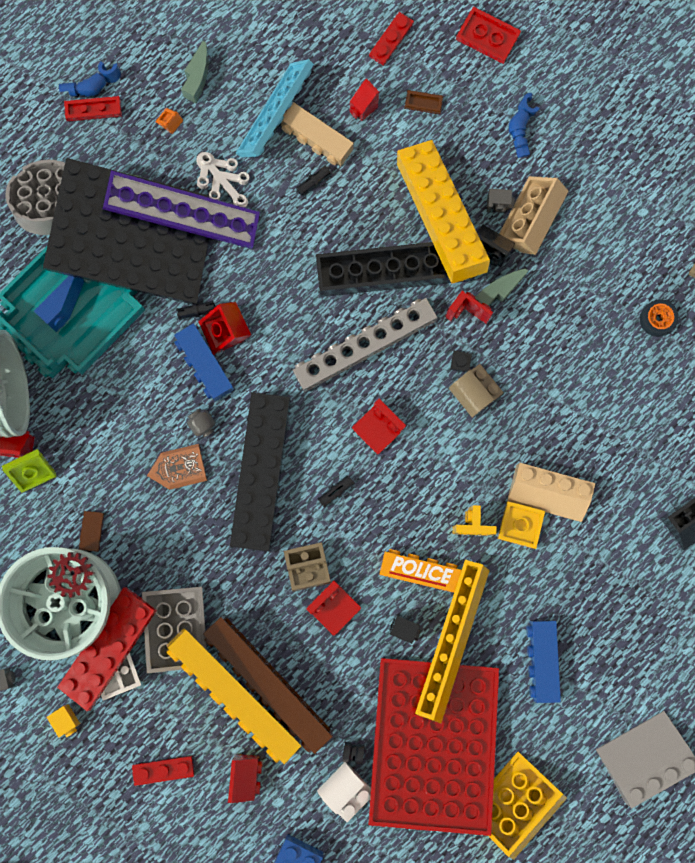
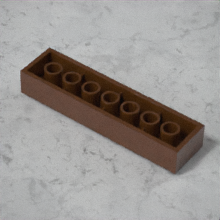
(269, 684)

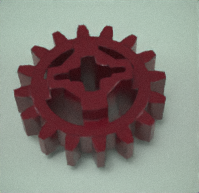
(75, 581)

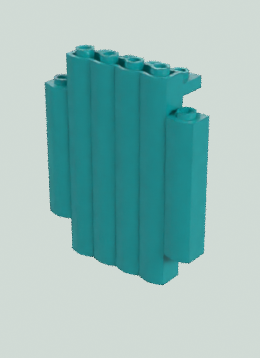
(94, 325)

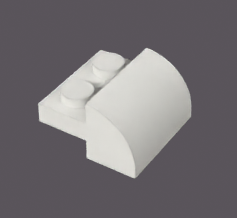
(123, 680)
(345, 792)

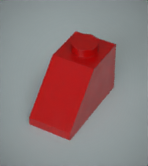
(364, 101)

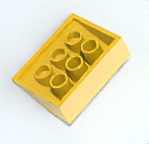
(521, 805)

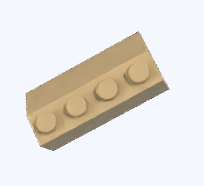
(534, 213)
(551, 492)

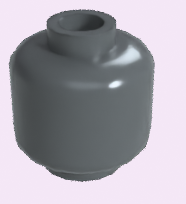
(201, 422)

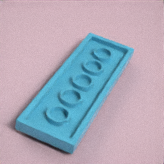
(275, 107)

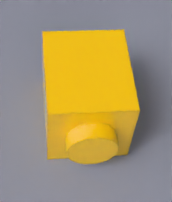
(64, 721)

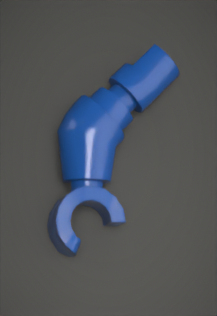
(93, 85)
(518, 124)

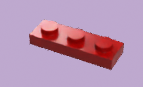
(391, 38)
(93, 108)
(163, 770)

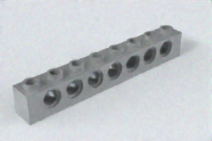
(419, 307)

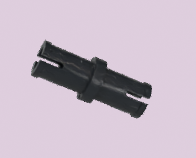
(313, 181)
(195, 310)
(346, 482)

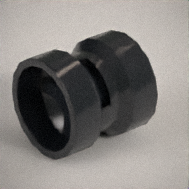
(353, 753)

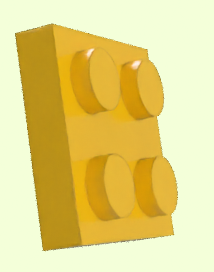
(521, 525)

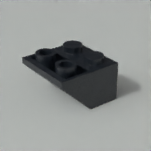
(495, 245)
(682, 523)

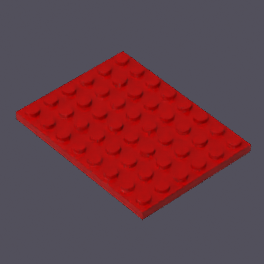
(430, 770)

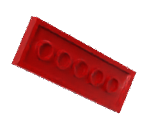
(102, 659)

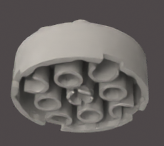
(34, 195)

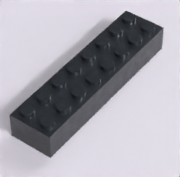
(380, 269)
(260, 472)

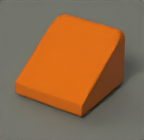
(169, 120)

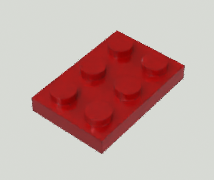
(488, 35)

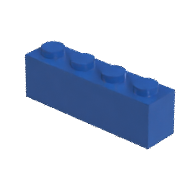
(204, 363)
(544, 661)

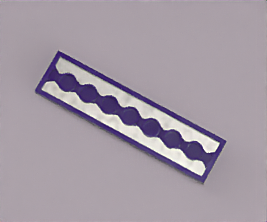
(181, 210)

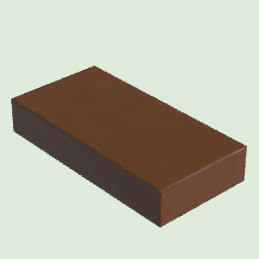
(423, 102)
(91, 531)

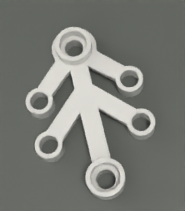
(221, 177)

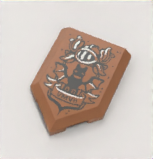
(179, 467)

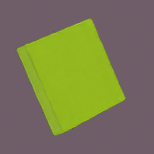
(29, 471)

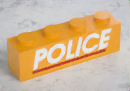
(420, 572)

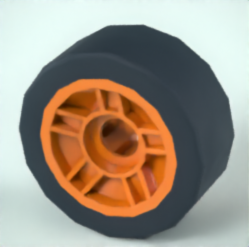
(668, 315)

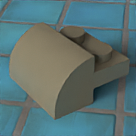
(475, 390)
(307, 567)

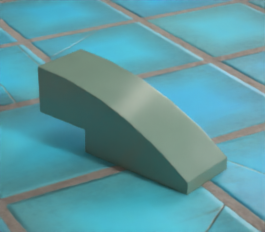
(196, 74)
(501, 287)

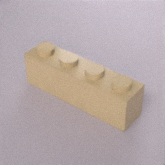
(317, 135)

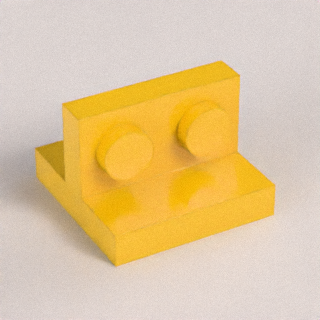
(473, 518)

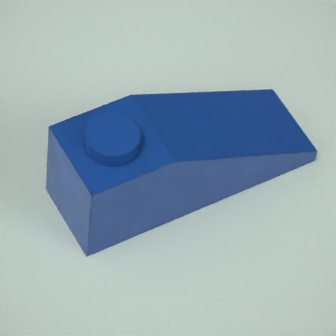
(60, 303)

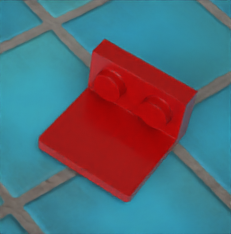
(468, 302)
(378, 427)
(333, 608)

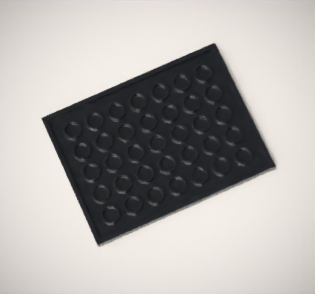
(118, 247)

